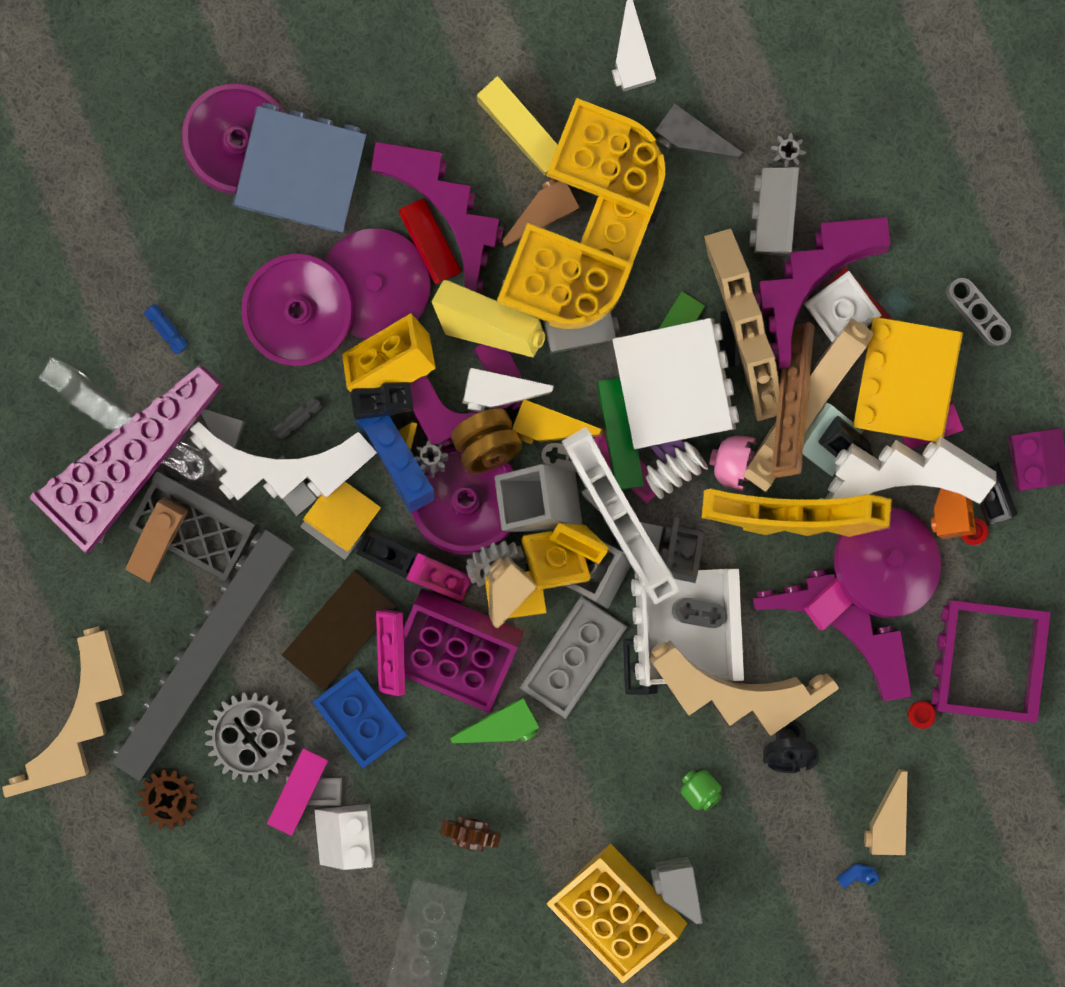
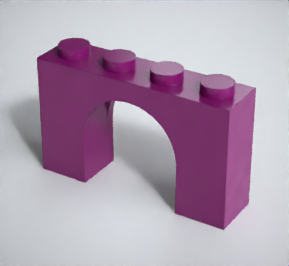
(437, 420)

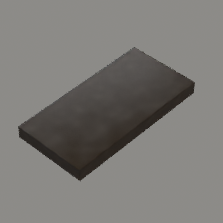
(337, 631)

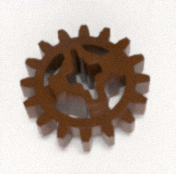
(174, 811)
(470, 833)

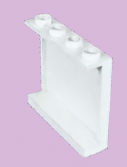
(675, 383)
(710, 649)

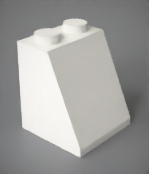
(345, 837)

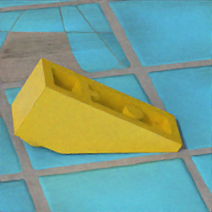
(546, 425)

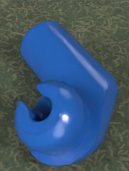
(860, 873)

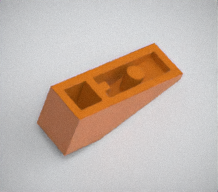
(953, 515)

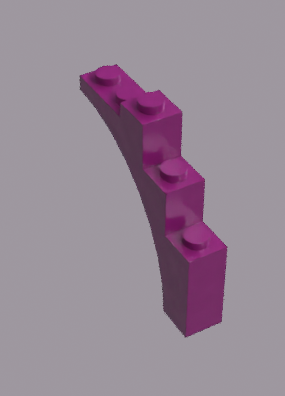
(422, 171)
(838, 245)
(881, 650)

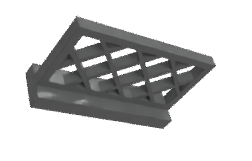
(210, 506)

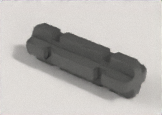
(297, 418)

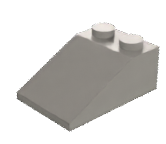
(605, 577)

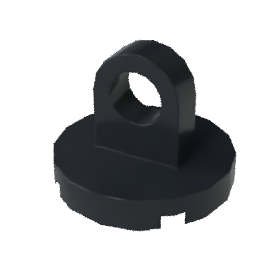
(791, 754)

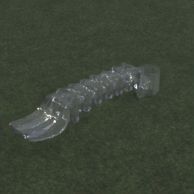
(76, 390)

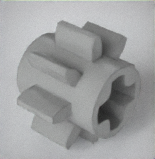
(781, 154)
(435, 451)

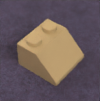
(507, 589)

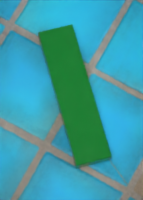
(622, 455)

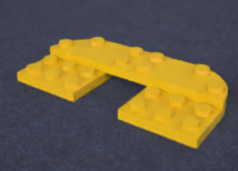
(583, 281)

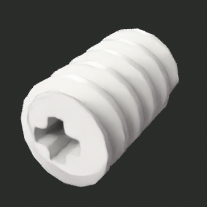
(675, 469)

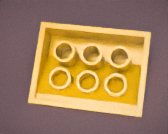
(907, 380)
(618, 913)

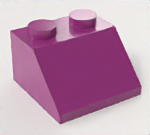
(1037, 459)

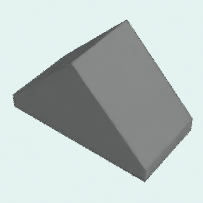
(224, 427)

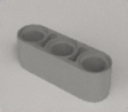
(991, 316)

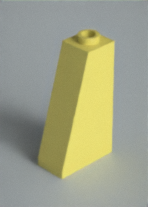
(518, 123)
(486, 321)

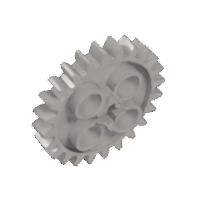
(230, 752)

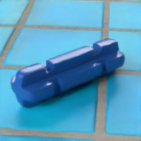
(166, 329)

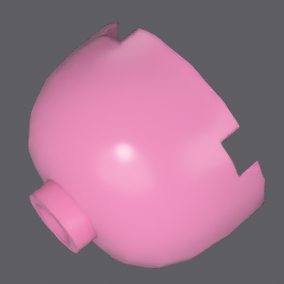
(732, 461)

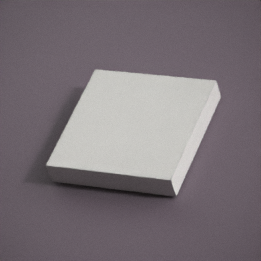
(839, 303)

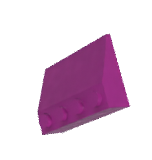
(457, 650)

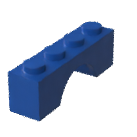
(400, 463)

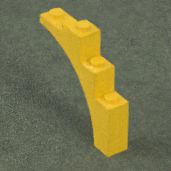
(804, 517)

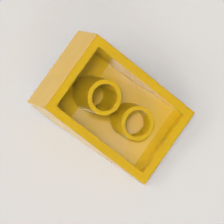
(390, 356)

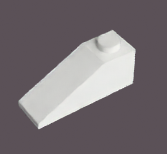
(632, 59)
(495, 390)

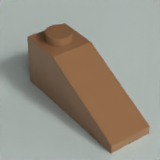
(546, 208)
(156, 539)

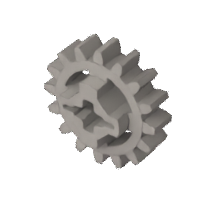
(479, 565)

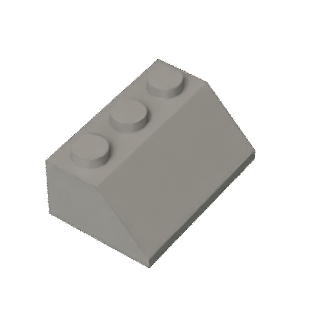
(774, 211)
(677, 885)

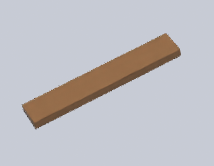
(793, 404)

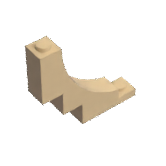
(746, 322)
(823, 381)
(772, 703)
(65, 755)

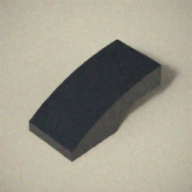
(382, 401)

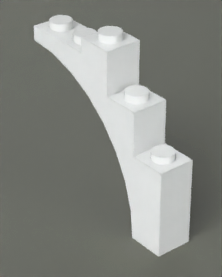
(941, 467)
(244, 470)
(620, 516)

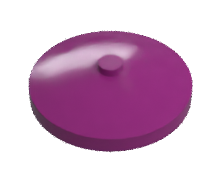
(218, 133)
(383, 278)
(297, 310)
(463, 508)
(889, 568)

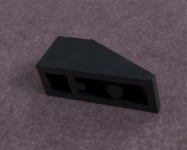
(387, 553)

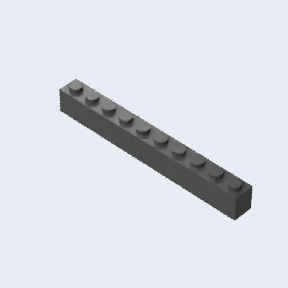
(203, 654)

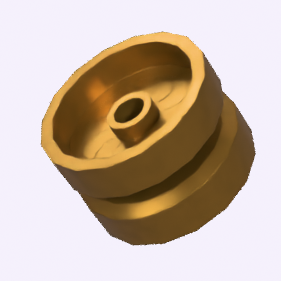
(486, 441)

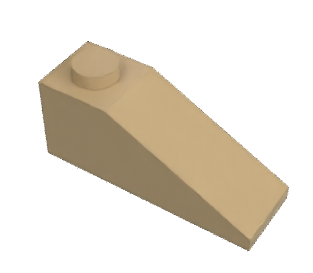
(888, 825)

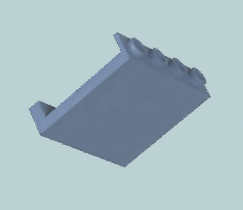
(299, 168)

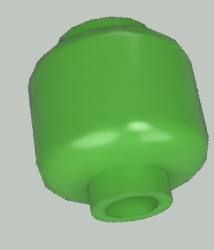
(701, 790)

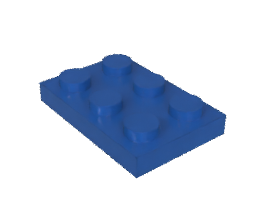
(359, 718)

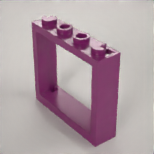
(946, 641)

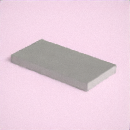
(573, 657)

